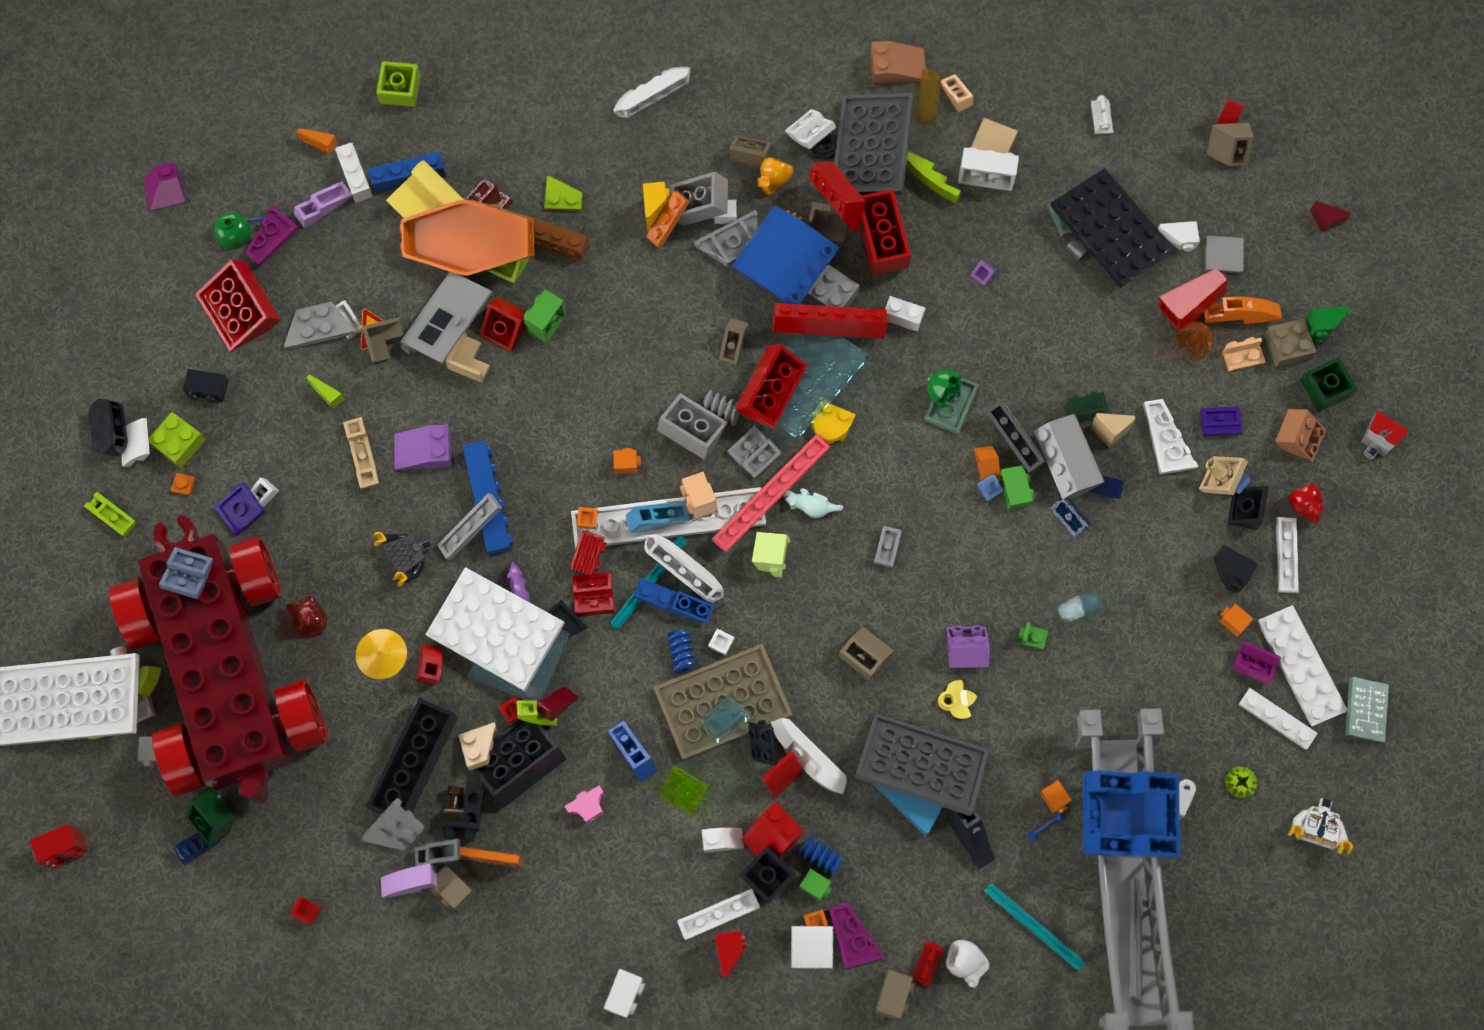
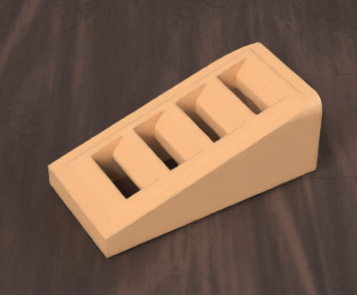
(961, 102)

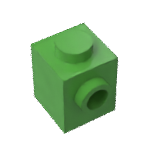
(816, 885)

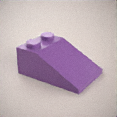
(423, 448)

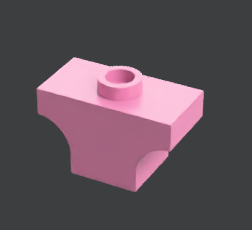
(587, 804)

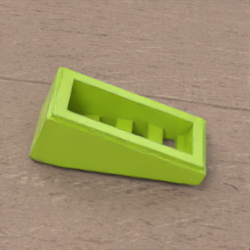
(329, 394)

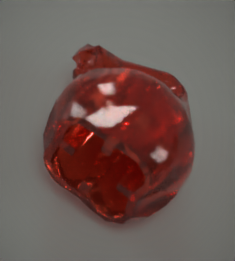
(307, 617)

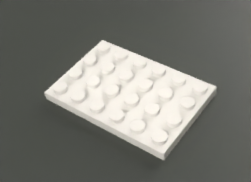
(495, 629)

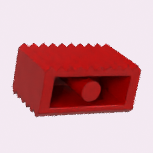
(587, 552)

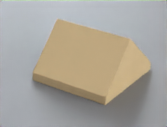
(1111, 427)

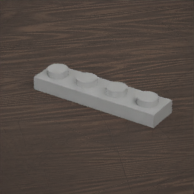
(469, 526)

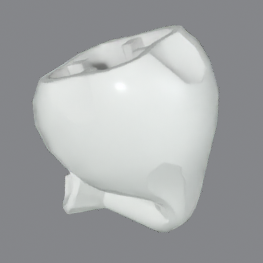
(967, 961)

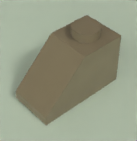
(733, 341)

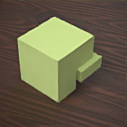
(770, 552)

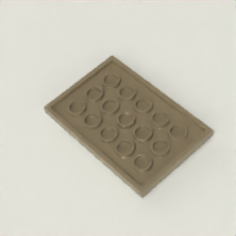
(744, 677)

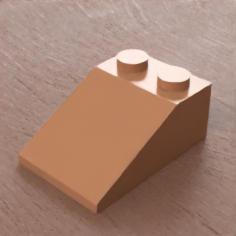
(896, 62)

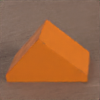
(987, 462)

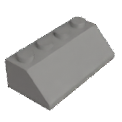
(1068, 457)

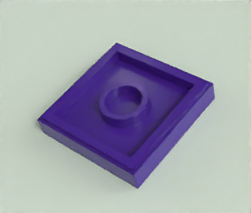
(240, 509)

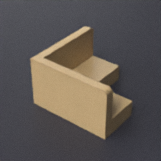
(462, 359)

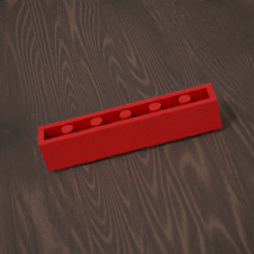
(829, 321)

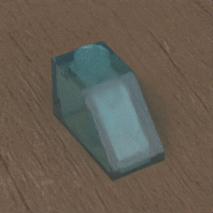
(1080, 607)

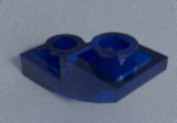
(1110, 488)

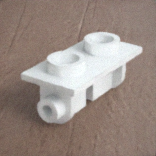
(1101, 115)

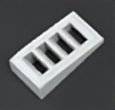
(267, 496)

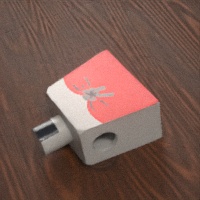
(1381, 435)

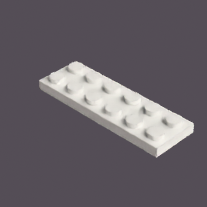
(1302, 666)

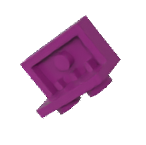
(1256, 663)

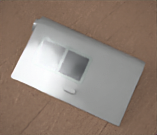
(445, 317)

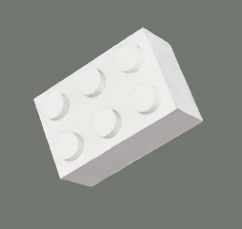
(988, 169)

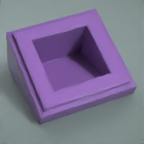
(983, 272)

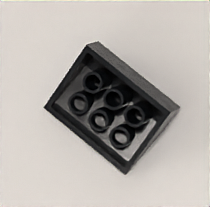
(519, 761)

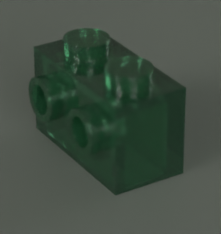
(1087, 406)

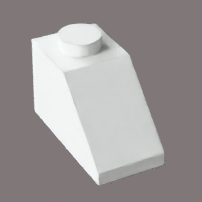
(1181, 235)
(722, 839)

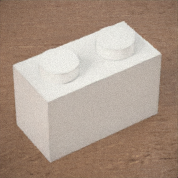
(904, 313)
(624, 993)

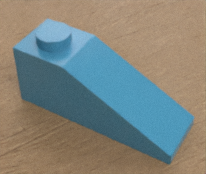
(656, 516)

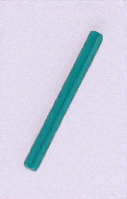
(633, 602)
(1035, 927)

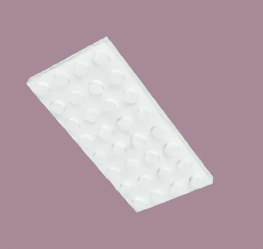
(69, 699)

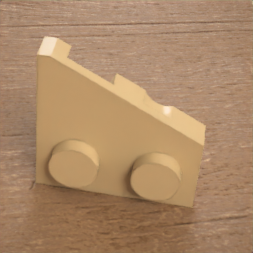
(477, 745)

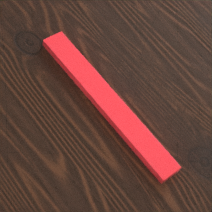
(770, 493)

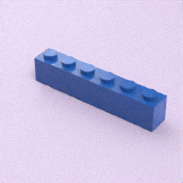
(483, 482)

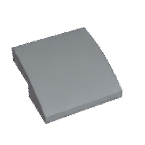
(759, 458)

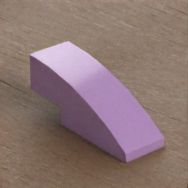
(321, 204)
(409, 880)

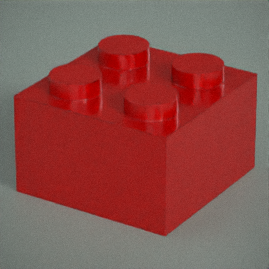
(59, 846)

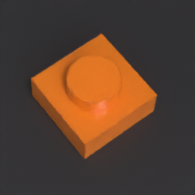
(183, 484)
(587, 518)
(815, 919)

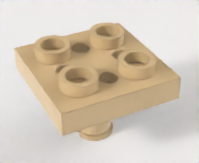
(1220, 471)

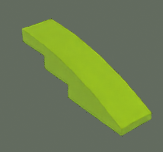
(937, 182)

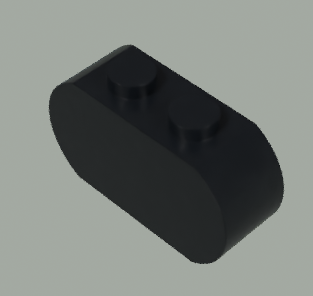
(107, 427)

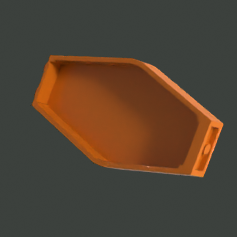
(467, 237)

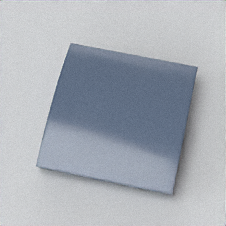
(186, 573)

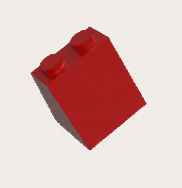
(774, 830)

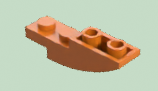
(1246, 308)

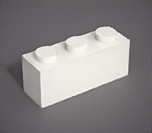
(353, 172)

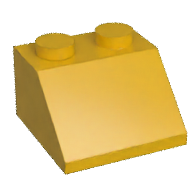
(654, 199)

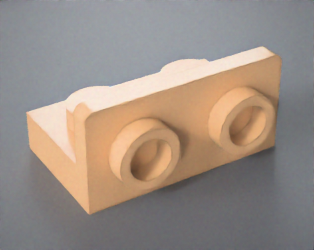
(1243, 354)

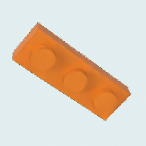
(667, 218)

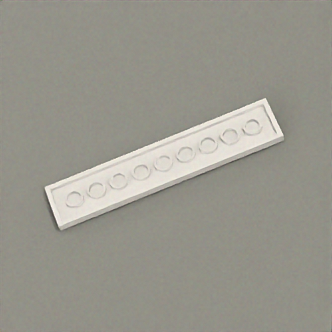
(614, 526)

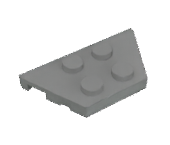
(729, 240)
(317, 325)
(394, 828)

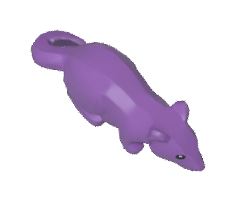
(517, 583)

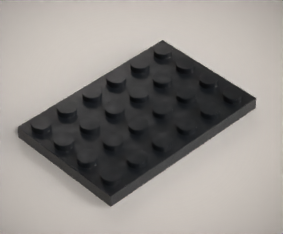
(1112, 227)

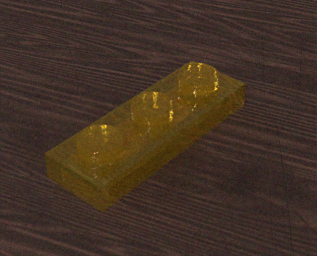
(929, 96)

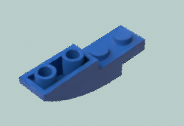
(673, 602)

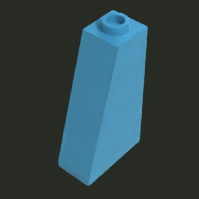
(918, 812)

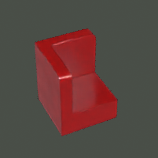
(306, 910)

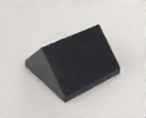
(1248, 507)

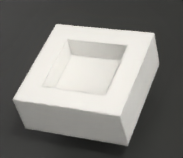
(721, 642)

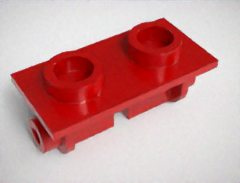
(927, 963)

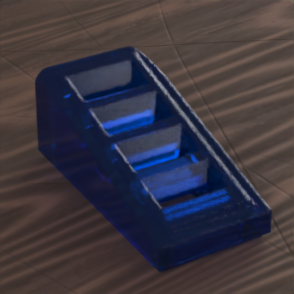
(193, 855)

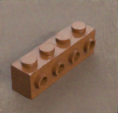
(560, 240)

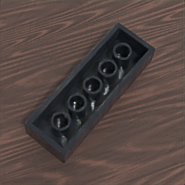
(413, 757)

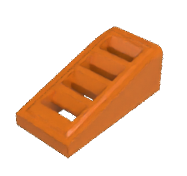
(320, 140)

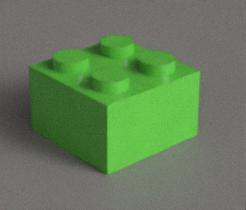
(545, 316)

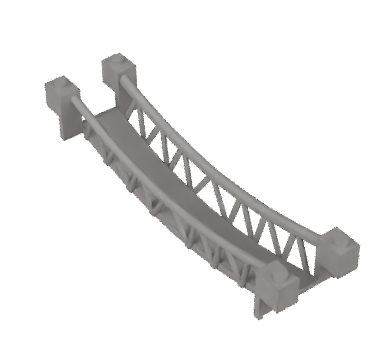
(1115, 883)

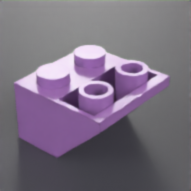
(968, 647)

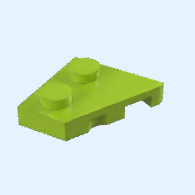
(561, 196)

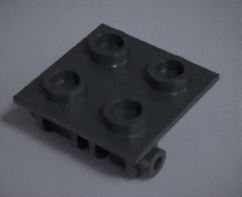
(762, 742)

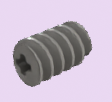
(723, 409)

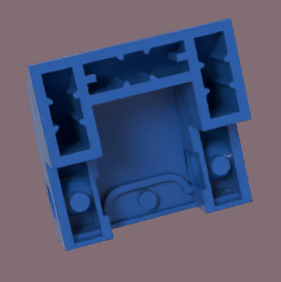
(785, 256)
(1131, 814)

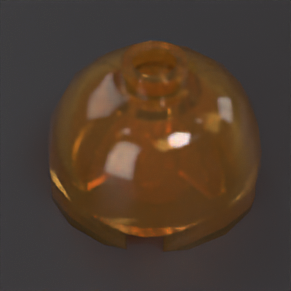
(1196, 337)

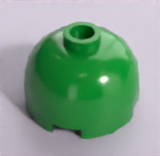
(232, 230)
(943, 386)

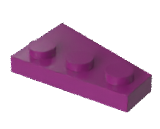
(272, 235)
(852, 937)

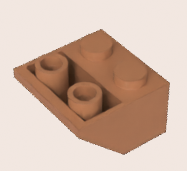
(1300, 434)

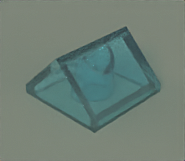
(724, 718)

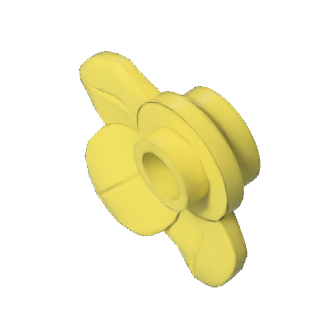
(959, 700)

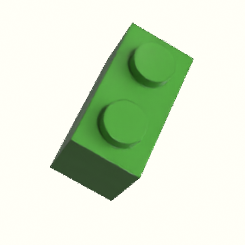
(1016, 487)

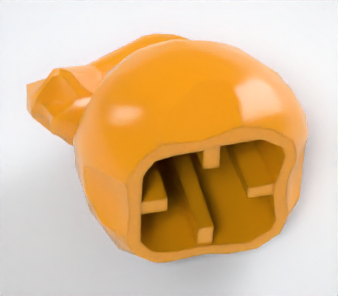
(774, 175)

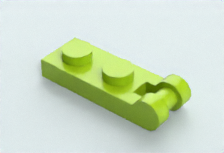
(111, 514)

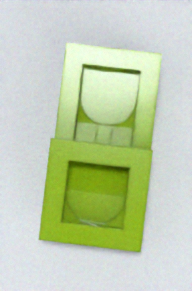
(528, 712)

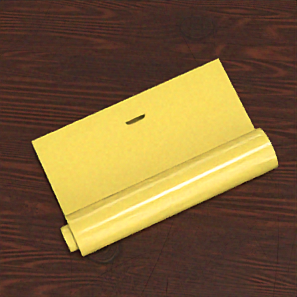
(422, 192)

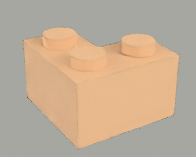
(699, 495)

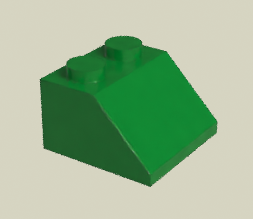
(1323, 322)

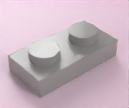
(887, 546)

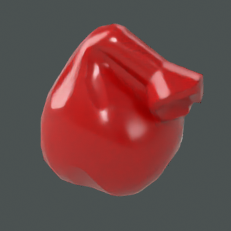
(1307, 502)

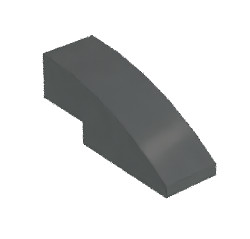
(438, 853)

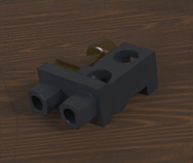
(463, 818)

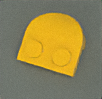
(833, 423)

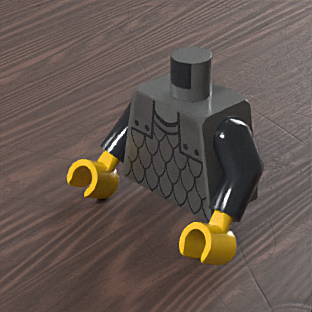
(404, 554)

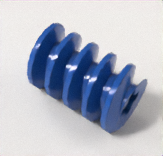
(680, 648)
(821, 855)

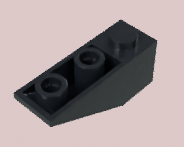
(972, 836)

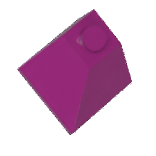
(164, 187)

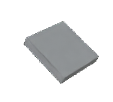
(1224, 254)

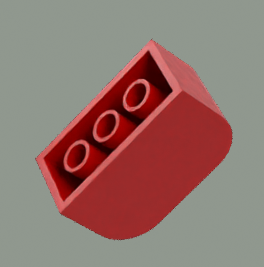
(883, 234)

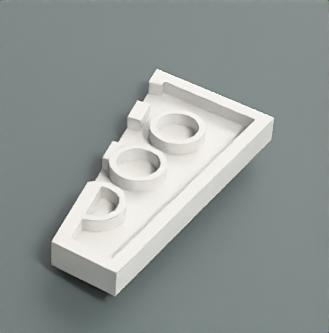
(1167, 440)

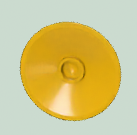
(381, 654)

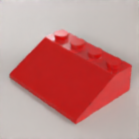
(237, 305)

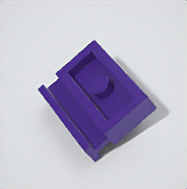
(1221, 421)

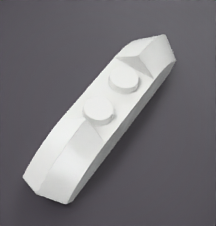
(647, 94)
(684, 567)
(809, 756)

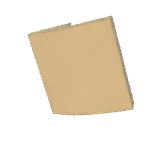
(994, 137)

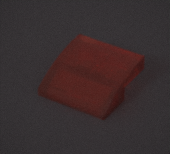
(486, 191)

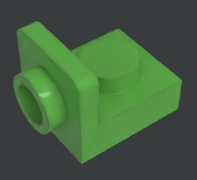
(1033, 636)

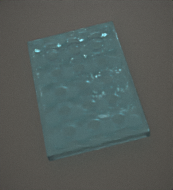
(830, 366)

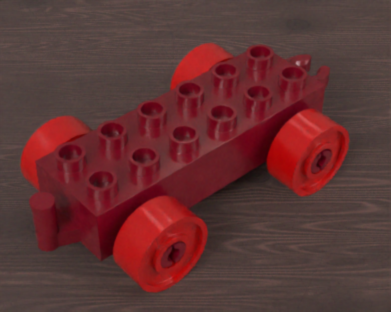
(216, 668)

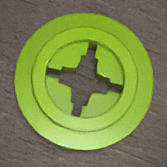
(1232, 779)

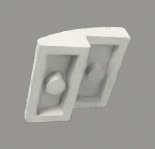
(810, 129)
(138, 444)
(812, 947)

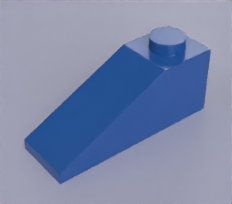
(632, 751)

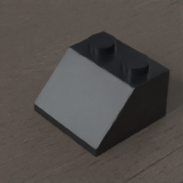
(1233, 568)
(767, 874)

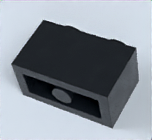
(205, 385)

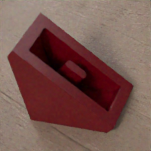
(1328, 216)

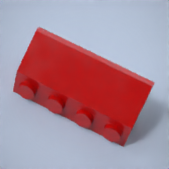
(838, 193)
(771, 386)

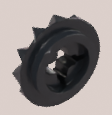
(831, 147)

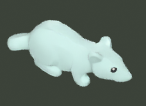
(814, 506)

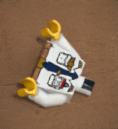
(1321, 827)

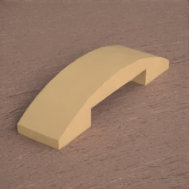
(361, 453)

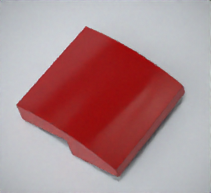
(593, 586)
(783, 774)

